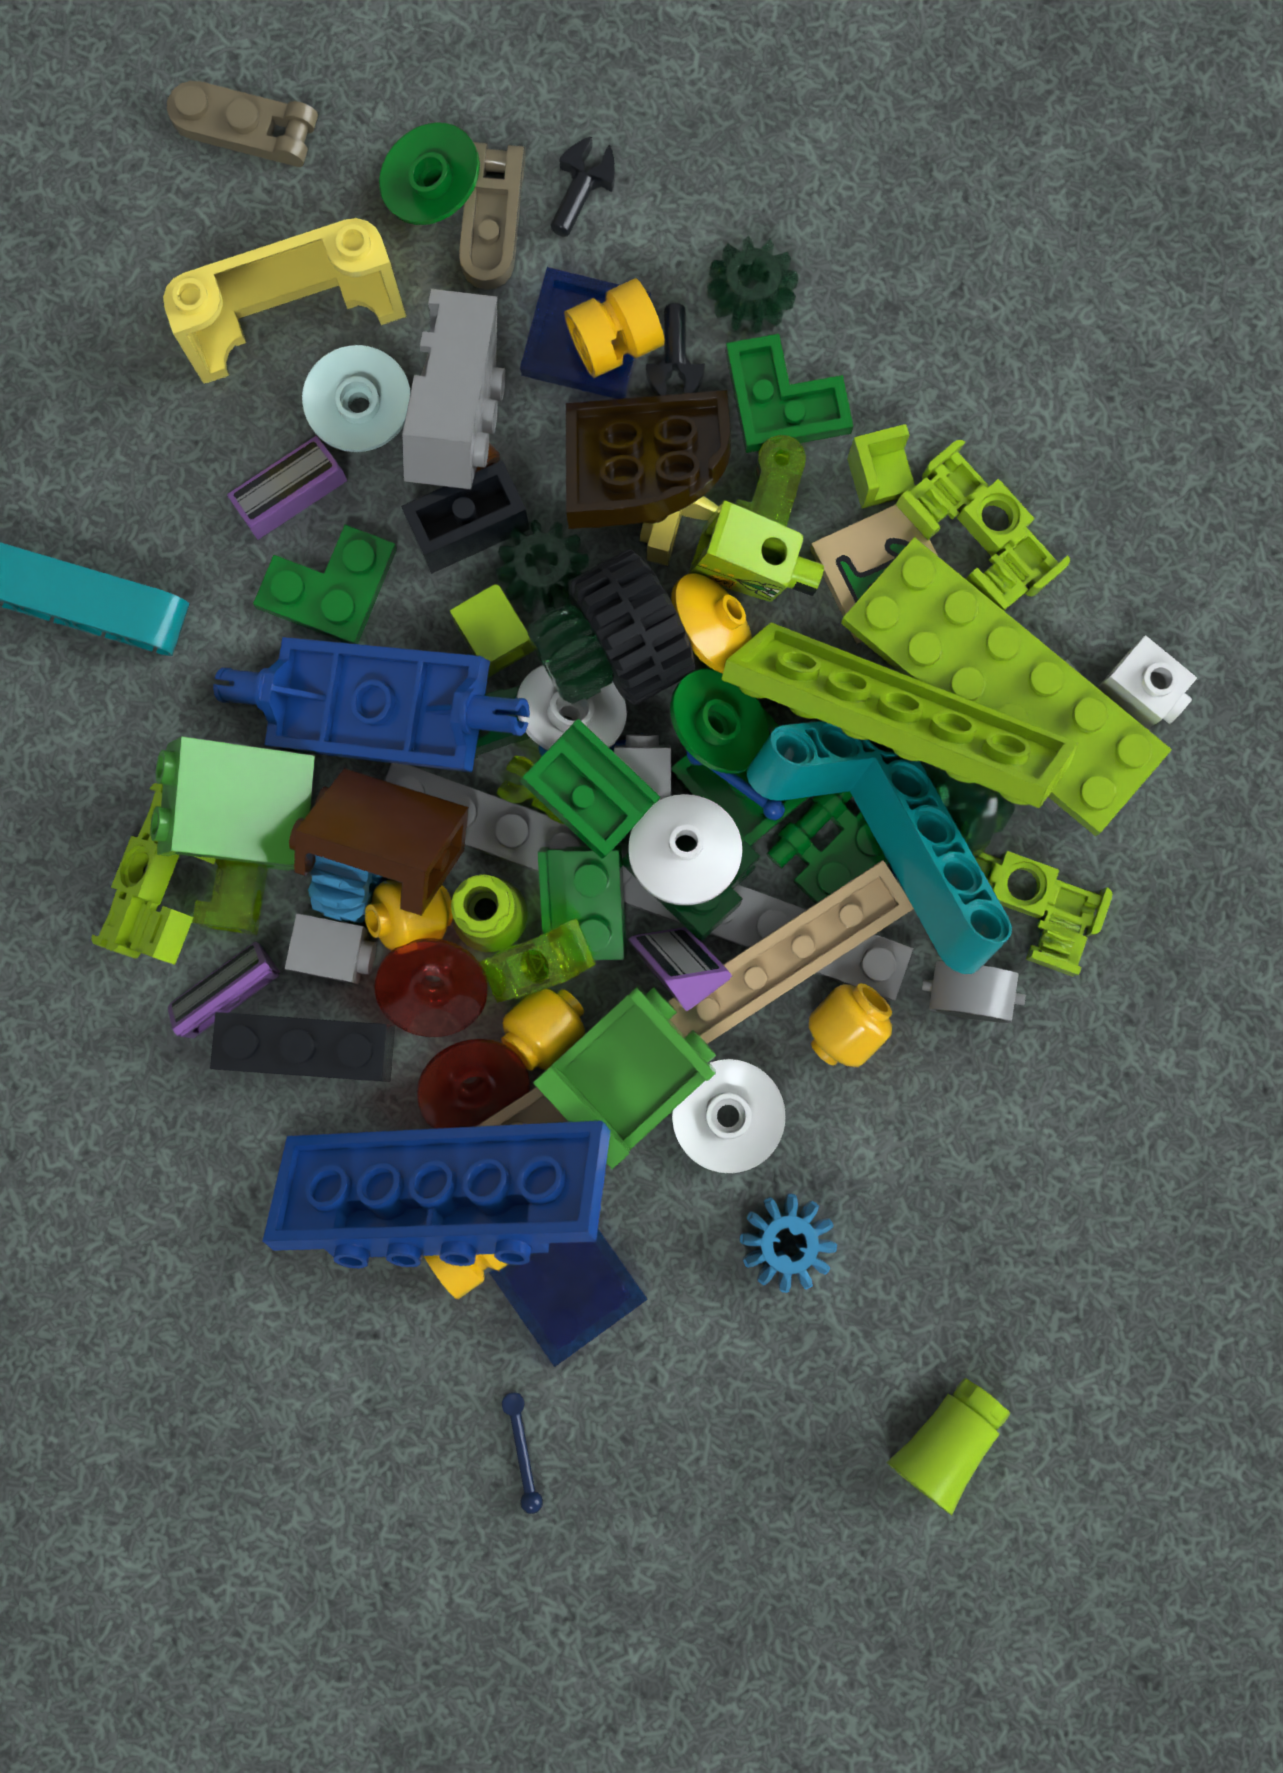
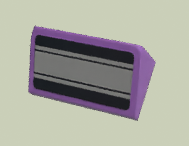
(287, 487)
(681, 964)
(222, 991)

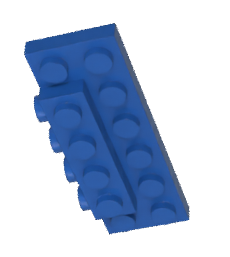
(440, 1192)

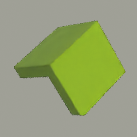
(880, 466)
(492, 628)

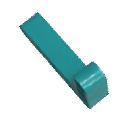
(90, 600)
(907, 822)

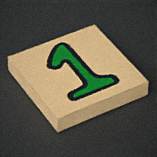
(862, 552)

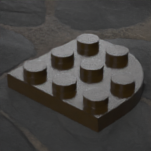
(643, 456)

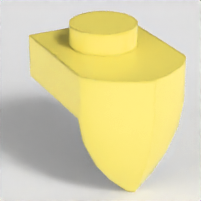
(662, 535)

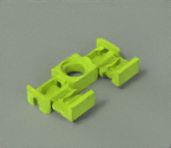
(960, 487)
(1065, 905)
(133, 921)

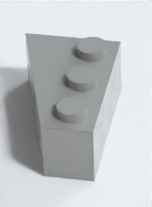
(457, 393)

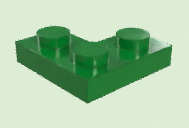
(773, 406)
(331, 601)

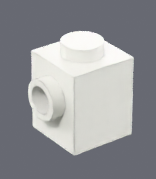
(1149, 684)

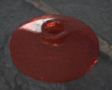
(429, 1006)
(455, 1104)

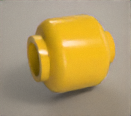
(401, 927)
(850, 1025)
(543, 1027)

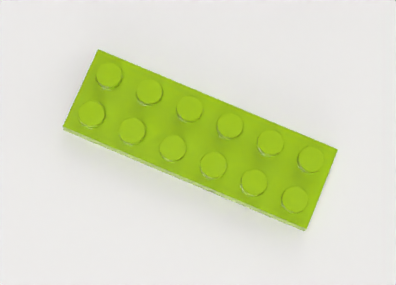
(959, 640)
(901, 714)

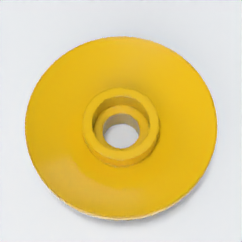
(710, 618)

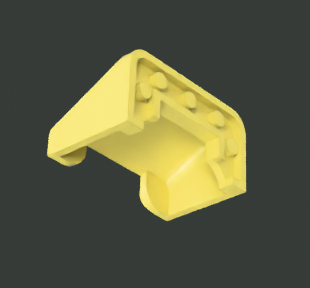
(210, 299)

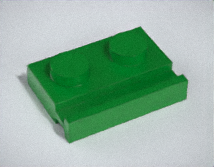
(589, 789)
(587, 888)

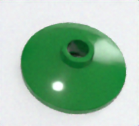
(417, 161)
(718, 721)

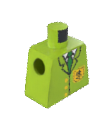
(753, 555)

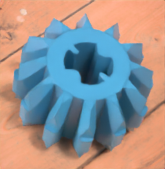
(341, 890)
(796, 1225)

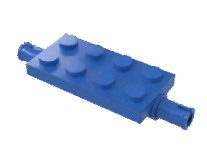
(375, 703)

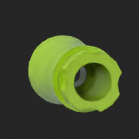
(502, 928)
(951, 1445)

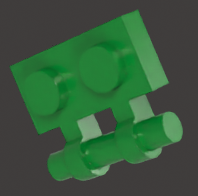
(841, 861)

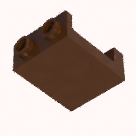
(383, 833)

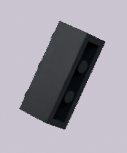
(302, 1047)

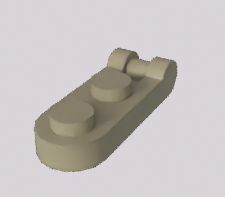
(241, 121)
(492, 218)

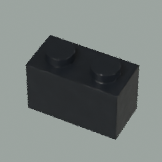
(463, 522)

